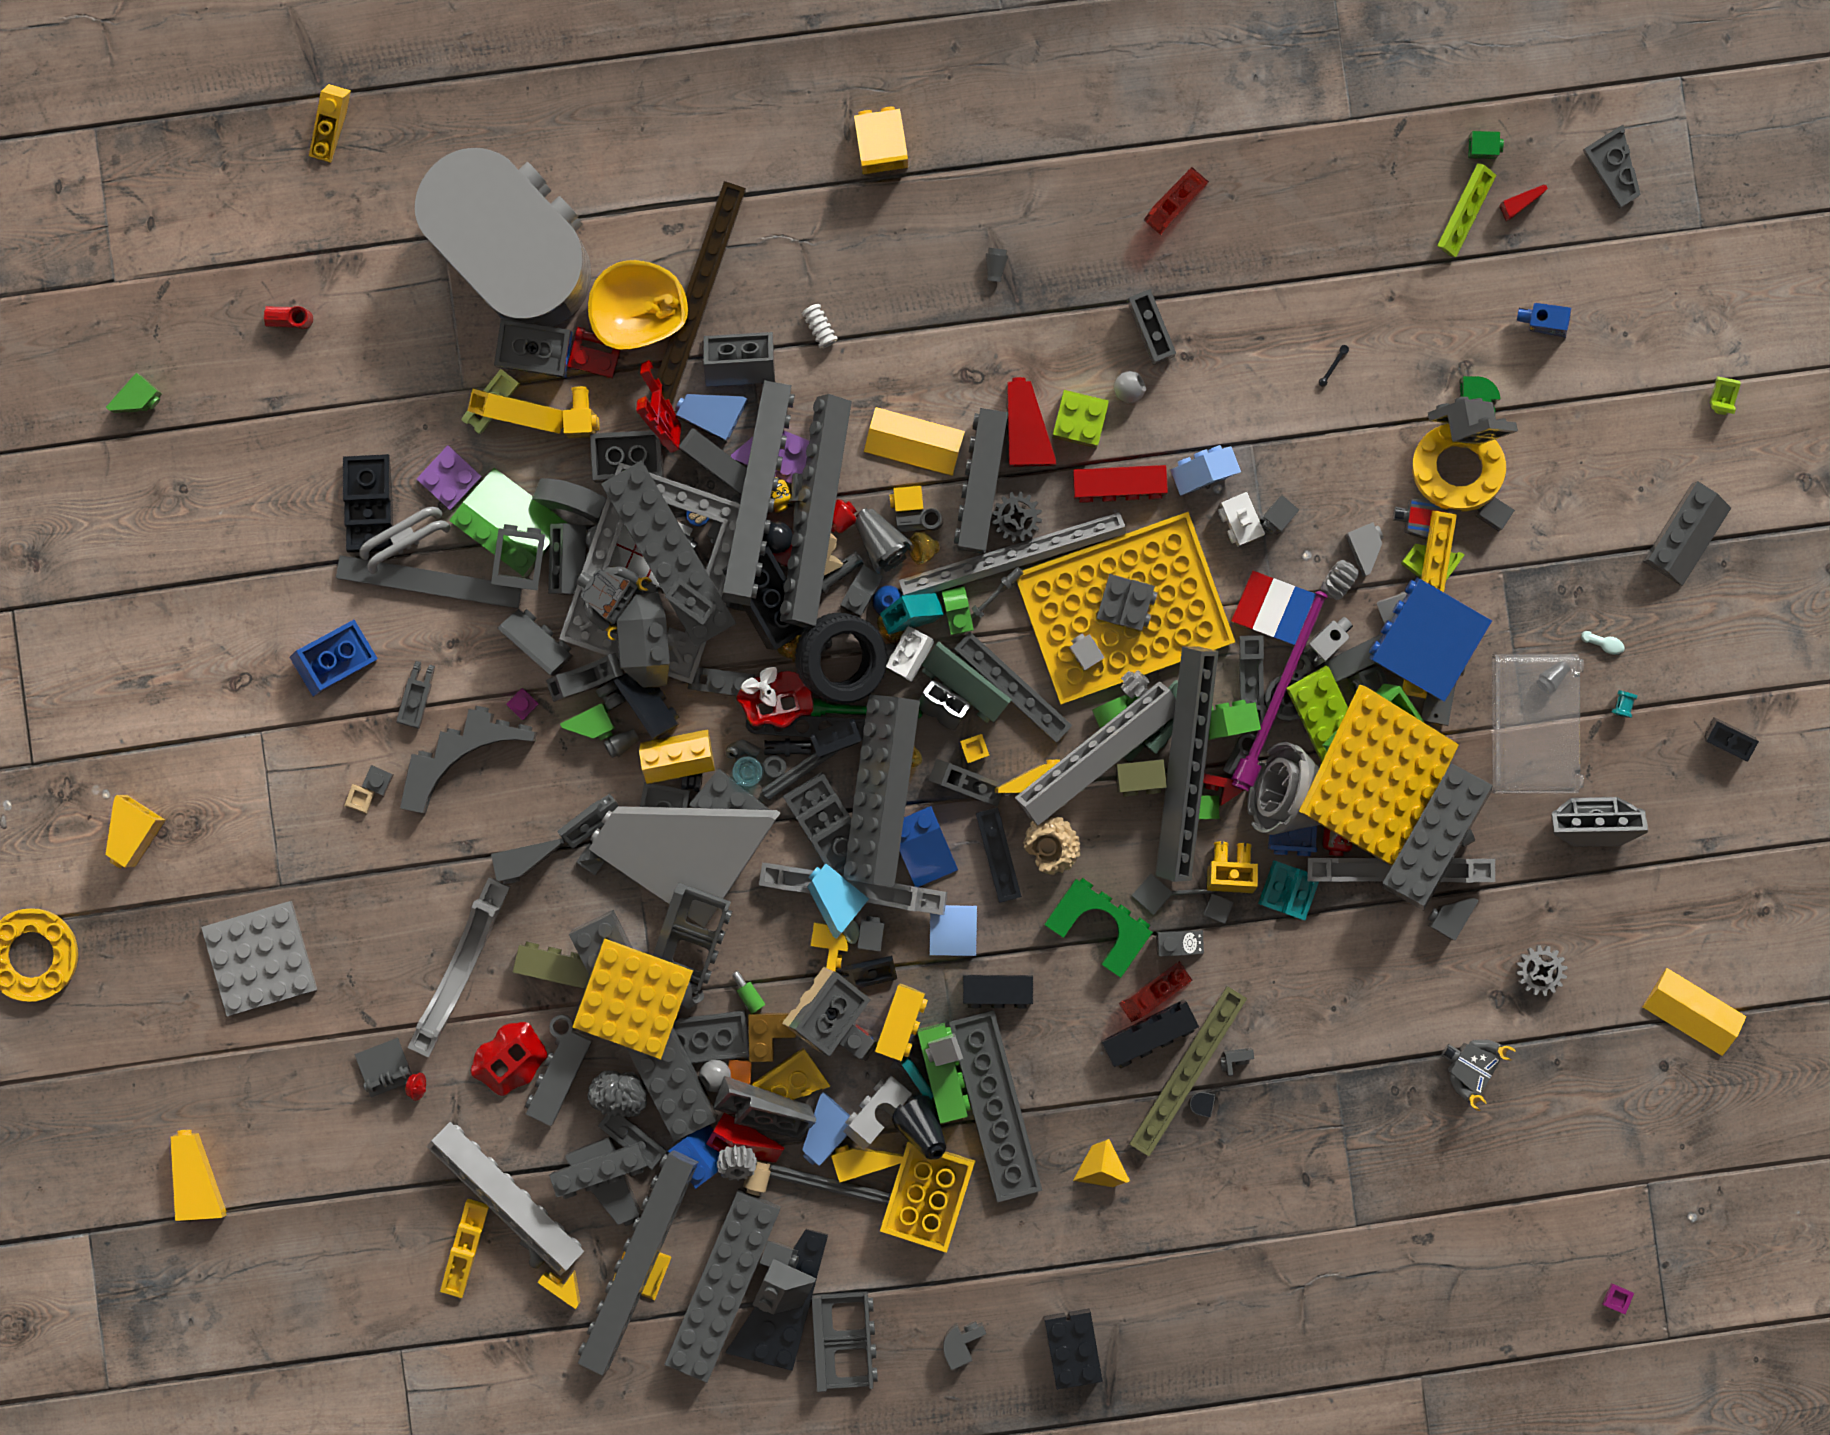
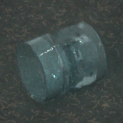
(748, 771)

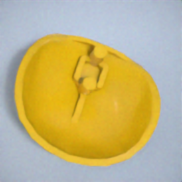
(636, 305)

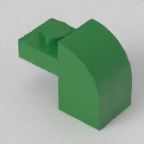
(1479, 387)

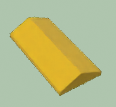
(914, 441)
(1694, 1012)

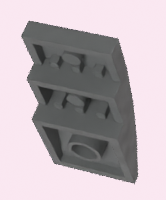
(822, 819)

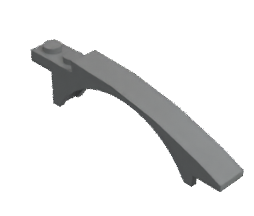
(1376, 870)
(895, 896)
(477, 930)

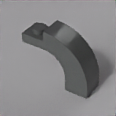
(570, 497)
(584, 678)

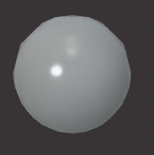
(1129, 387)
(713, 1073)

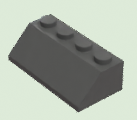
(1687, 533)

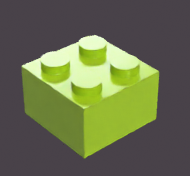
(1080, 419)

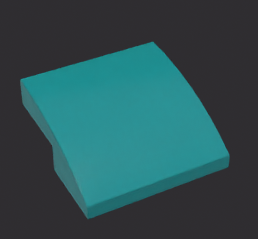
(1288, 890)

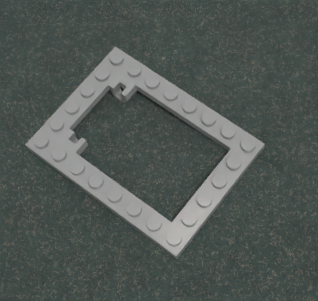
(682, 652)

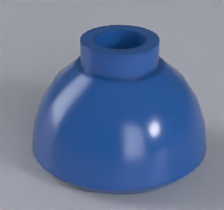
(885, 597)

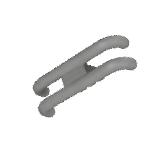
(402, 536)

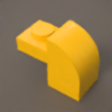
(823, 938)

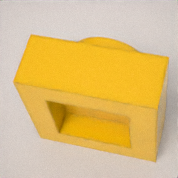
(974, 748)

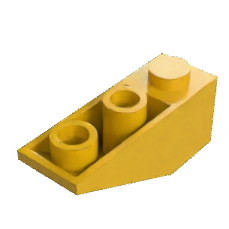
(329, 122)

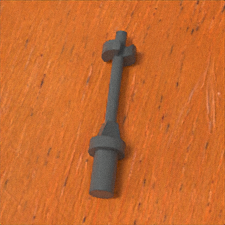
(1007, 582)

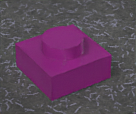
(522, 703)
(1618, 1298)

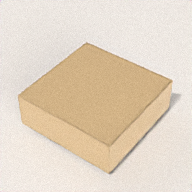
(359, 798)

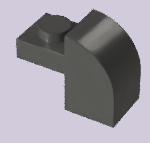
(955, 1344)

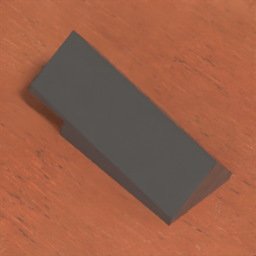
(763, 1109)

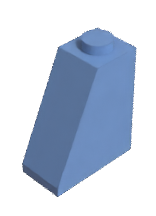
(712, 413)
(826, 1132)

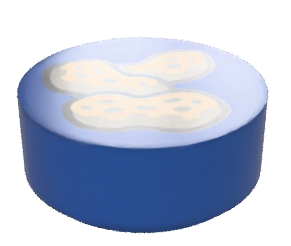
(696, 519)

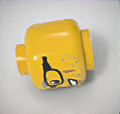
(781, 496)

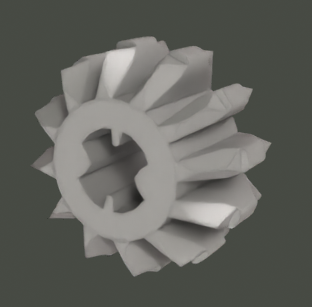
(1339, 580)
(736, 1162)

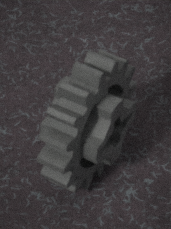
(1027, 515)

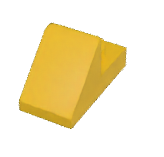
(567, 1292)

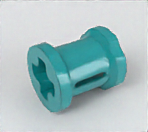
(1624, 704)

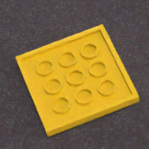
(632, 998)

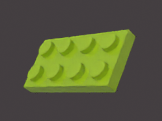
(1319, 706)

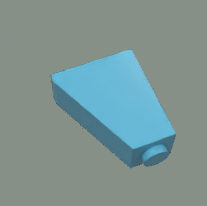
(835, 898)

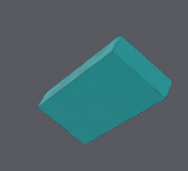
(916, 1076)

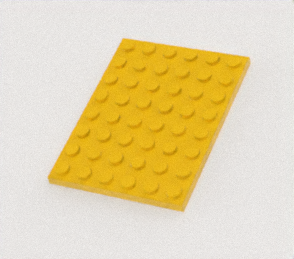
(1068, 591)

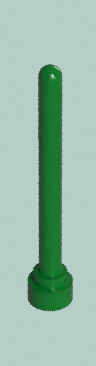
(821, 707)

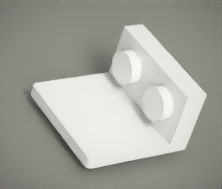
(910, 653)

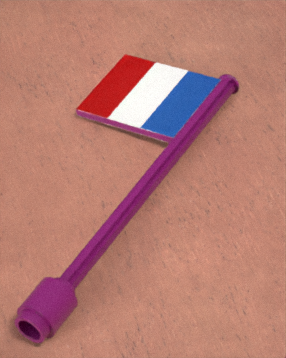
(1285, 615)

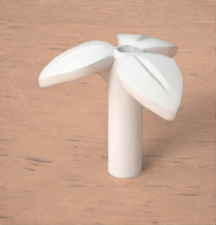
(767, 694)

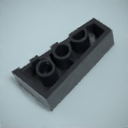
(1150, 1033)

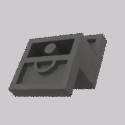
(1472, 421)

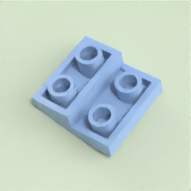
(954, 931)

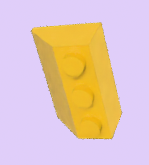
(676, 756)
(901, 1022)

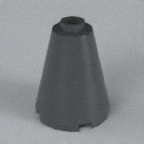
(881, 540)

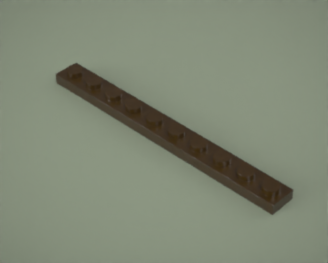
(700, 287)

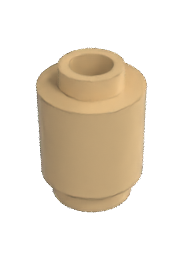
(758, 1182)

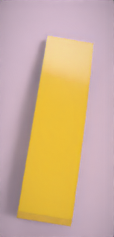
(464, 1248)

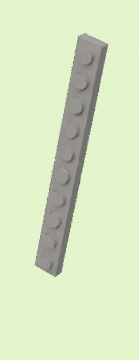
(1014, 556)

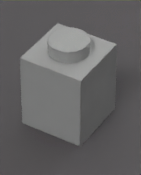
(1086, 651)

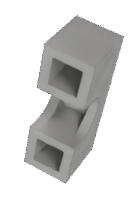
(863, 1126)

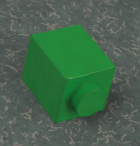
(1485, 145)

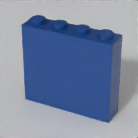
(1429, 638)

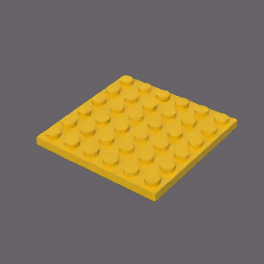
(1378, 775)

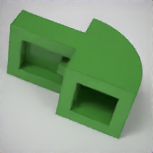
(957, 610)
(1109, 710)

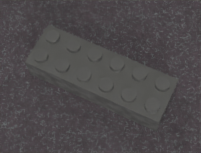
(982, 480)
(1437, 836)

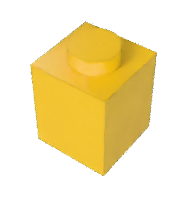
(907, 499)

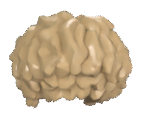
(1053, 845)

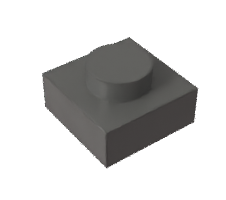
(377, 780)

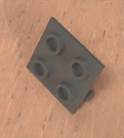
(383, 1067)

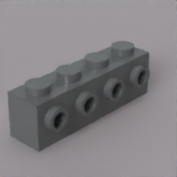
(598, 1169)

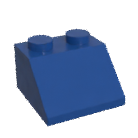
(695, 1147)

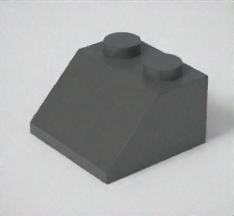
(783, 1289)

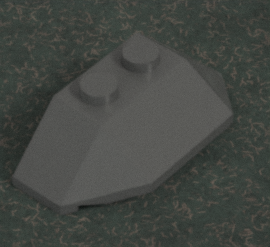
(644, 640)
(1598, 822)

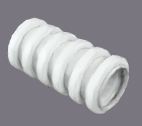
(820, 327)

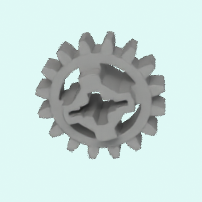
(1546, 979)

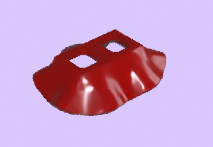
(785, 685)
(518, 1072)

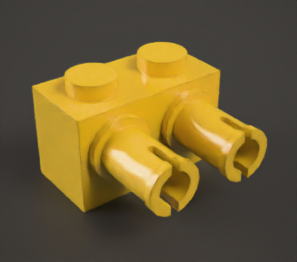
(580, 420)
(1229, 875)

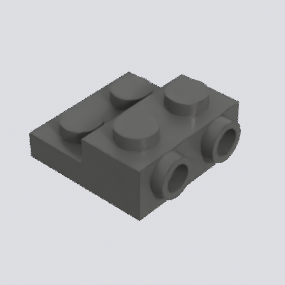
(1126, 602)

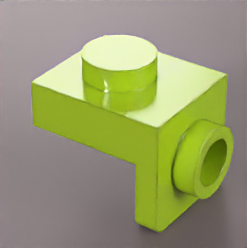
(1724, 395)

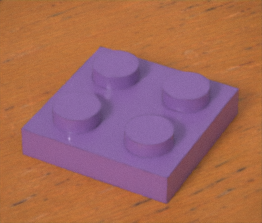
(449, 478)

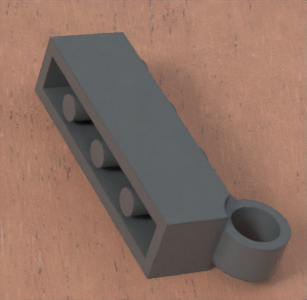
(560, 1074)

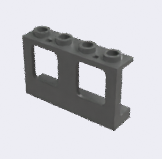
(678, 928)
(828, 1341)

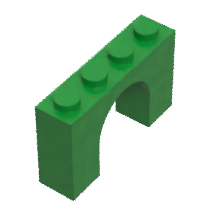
(1131, 933)

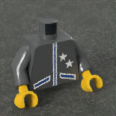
(1473, 1067)

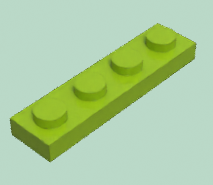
(1466, 210)

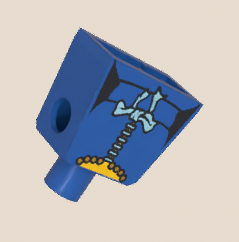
(1555, 324)

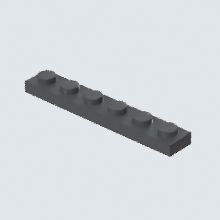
(1013, 686)

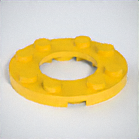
(1448, 495)
(64, 950)

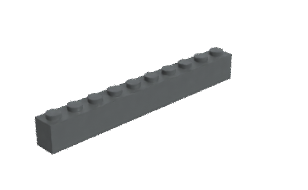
(757, 492)
(815, 511)
(1186, 763)
(637, 1262)

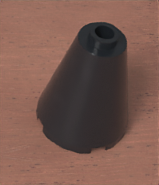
(921, 1126)

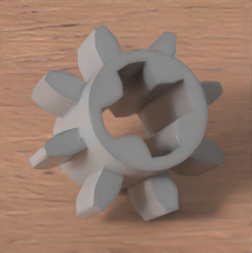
(1134, 684)

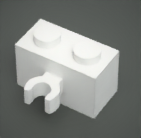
(1241, 519)

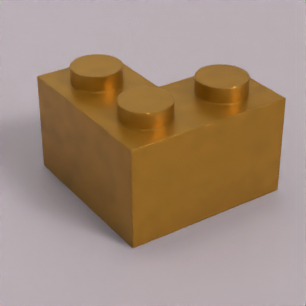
(762, 1031)

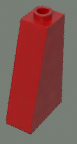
(1027, 433)

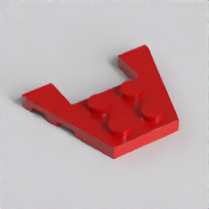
(659, 413)

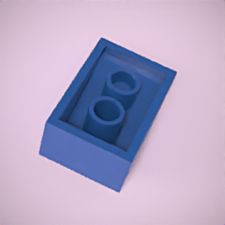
(333, 657)
(925, 848)

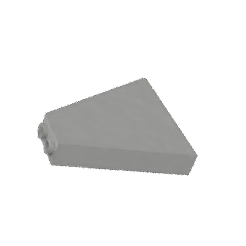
(683, 847)

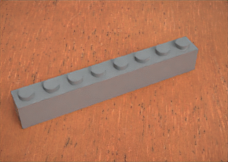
(1098, 753)
(505, 1198)

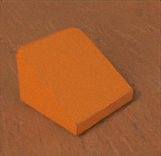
(741, 1070)

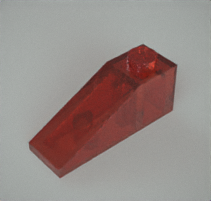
(1175, 200)

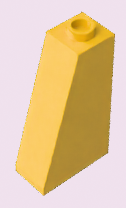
(515, 411)
(193, 1180)

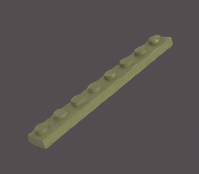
(1187, 1071)

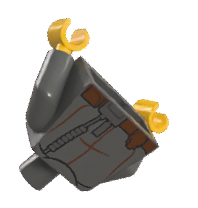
(608, 594)

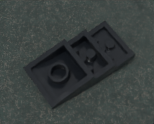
(367, 500)

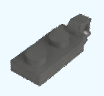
(587, 821)

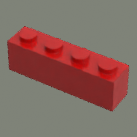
(1120, 482)

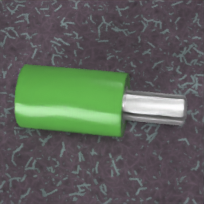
(748, 994)

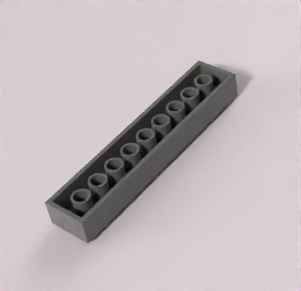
(669, 1079)

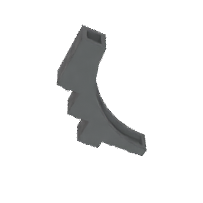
(479, 731)

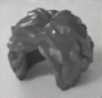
(618, 1094)

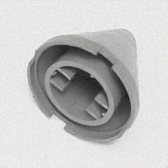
(1282, 790)

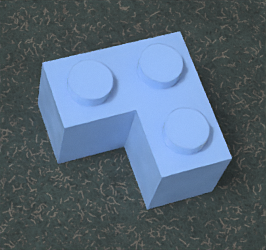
(1205, 469)

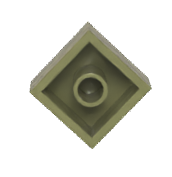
(1140, 776)

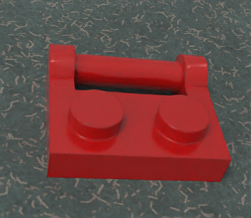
(592, 360)

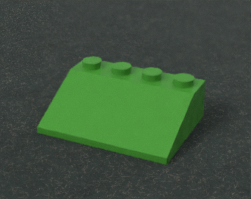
(503, 502)

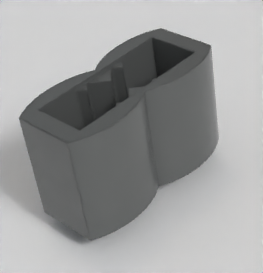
(943, 705)

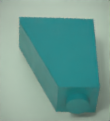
(911, 612)

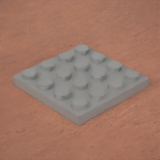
(259, 958)

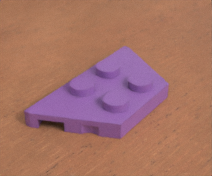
(793, 456)

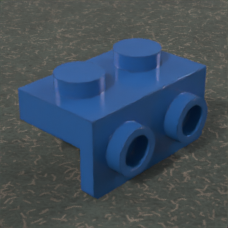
(1298, 840)

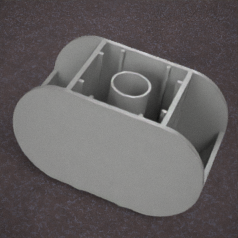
(505, 235)

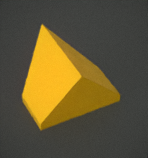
(1102, 1166)

